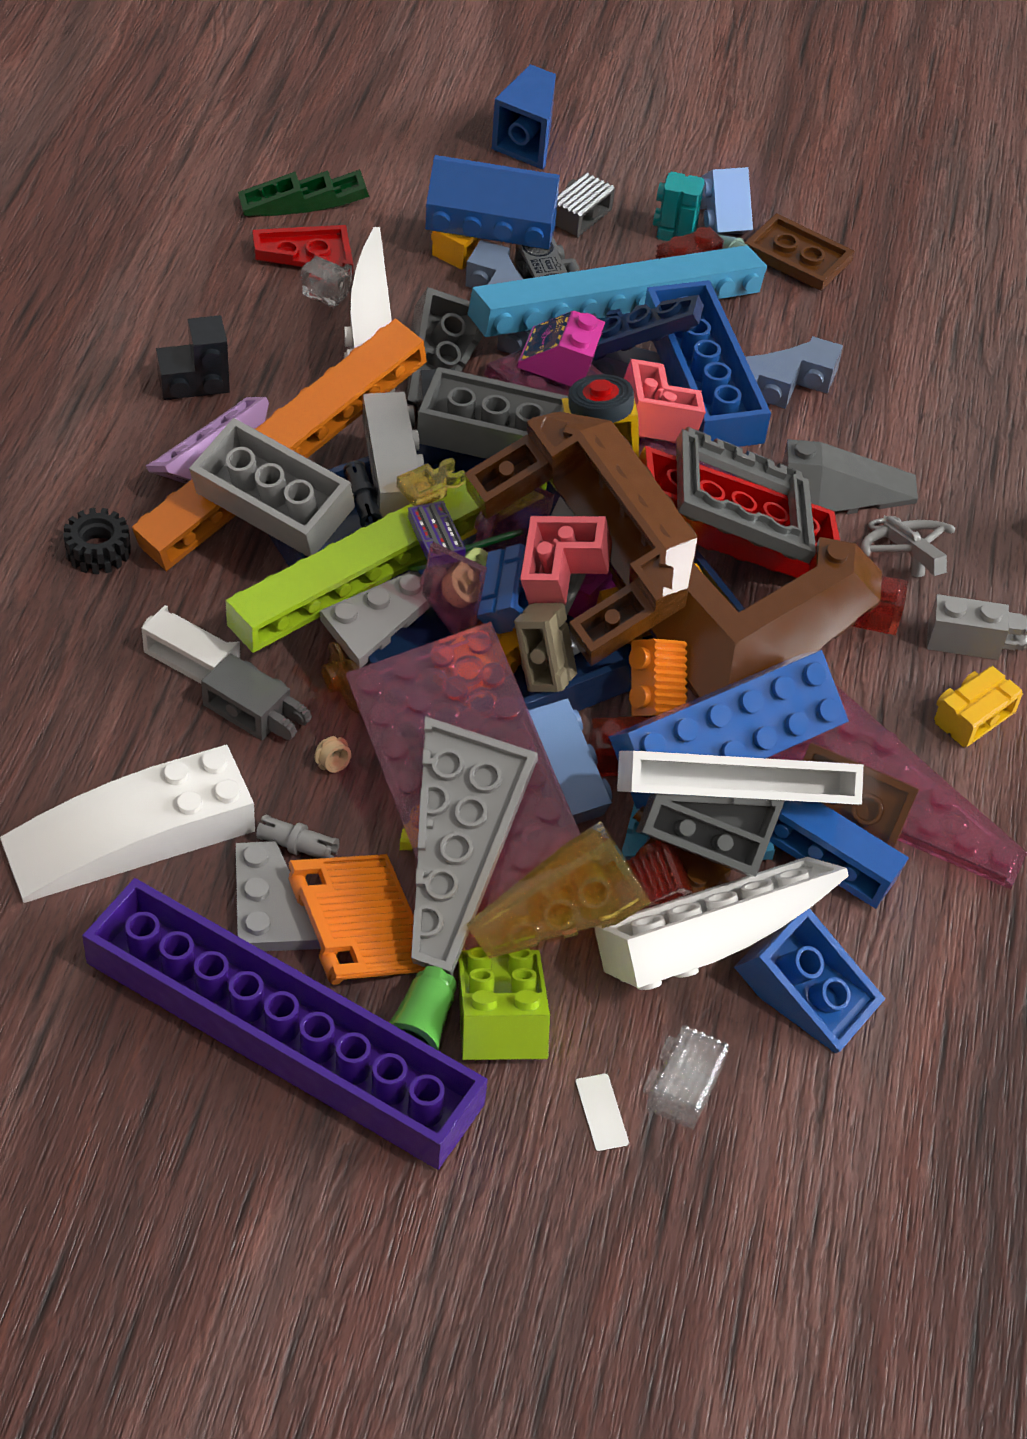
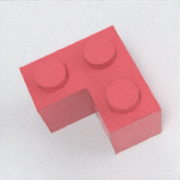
(661, 407)
(561, 548)

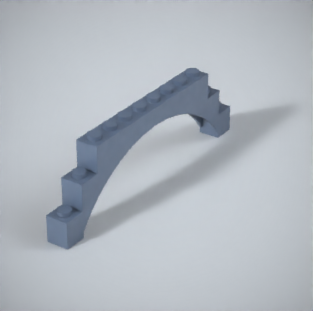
(776, 373)

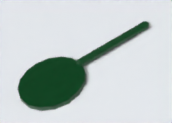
(480, 544)

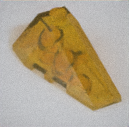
(568, 892)

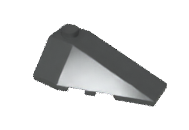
(446, 333)
(848, 480)

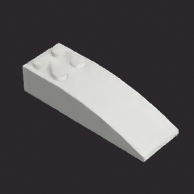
(368, 295)
(131, 824)
(712, 922)

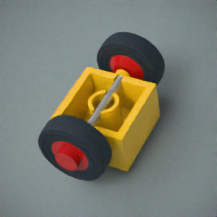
(608, 399)

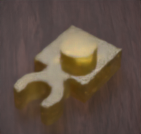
(428, 485)

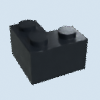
(196, 367)

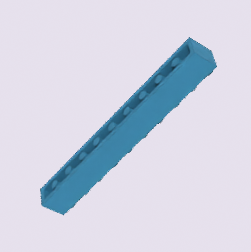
(531, 301)

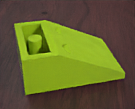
(503, 1006)

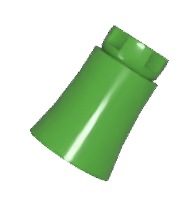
(426, 1005)

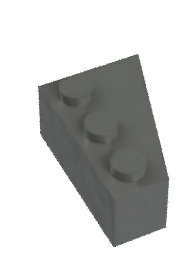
(713, 828)

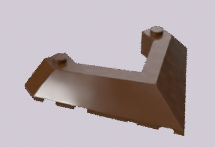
(784, 624)

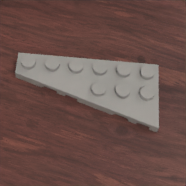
(464, 819)

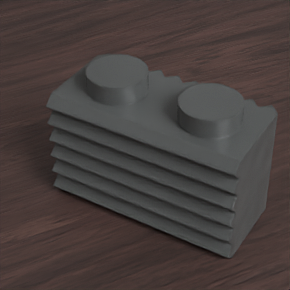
(583, 204)

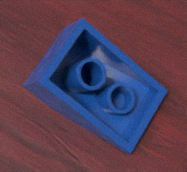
(811, 981)

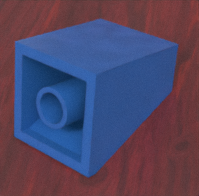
(525, 117)

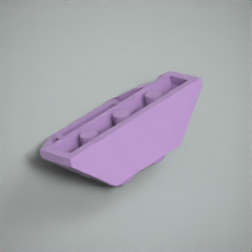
(178, 460)

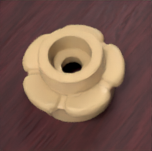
(333, 754)

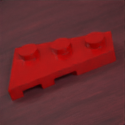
(302, 244)

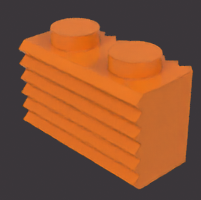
(657, 676)

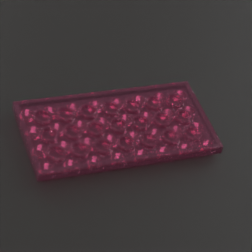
(473, 688)

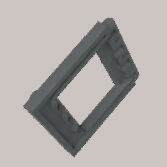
(729, 517)

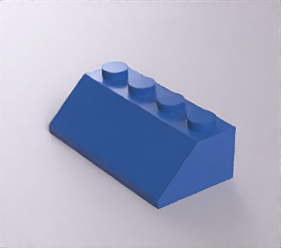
(492, 202)

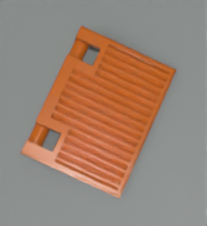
(358, 912)

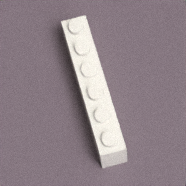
(739, 777)

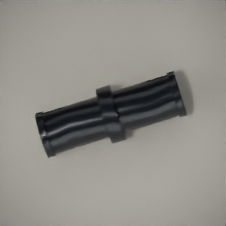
(363, 493)

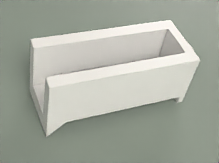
(184, 645)

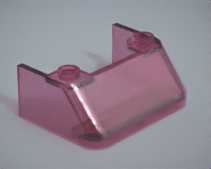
(456, 583)

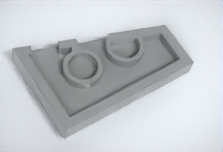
(375, 615)
(266, 903)

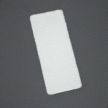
(602, 1112)

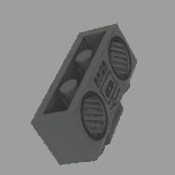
(541, 262)

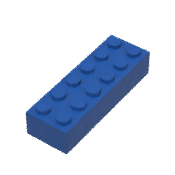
(714, 363)
(746, 717)

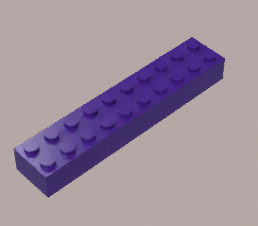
(286, 1022)

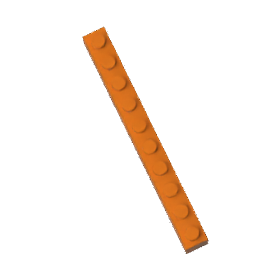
(301, 425)

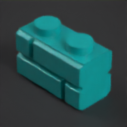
(679, 207)

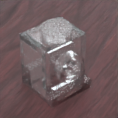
(326, 281)

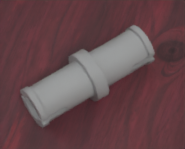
(297, 838)

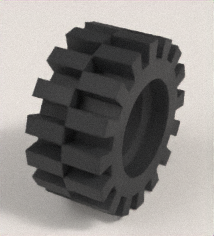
(97, 526)

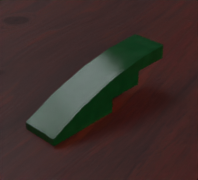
(295, 196)

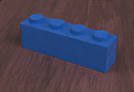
(825, 835)

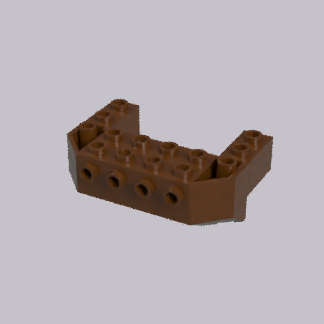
(600, 476)

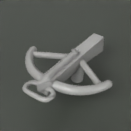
(922, 552)

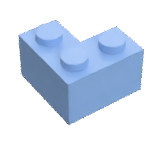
(727, 201)

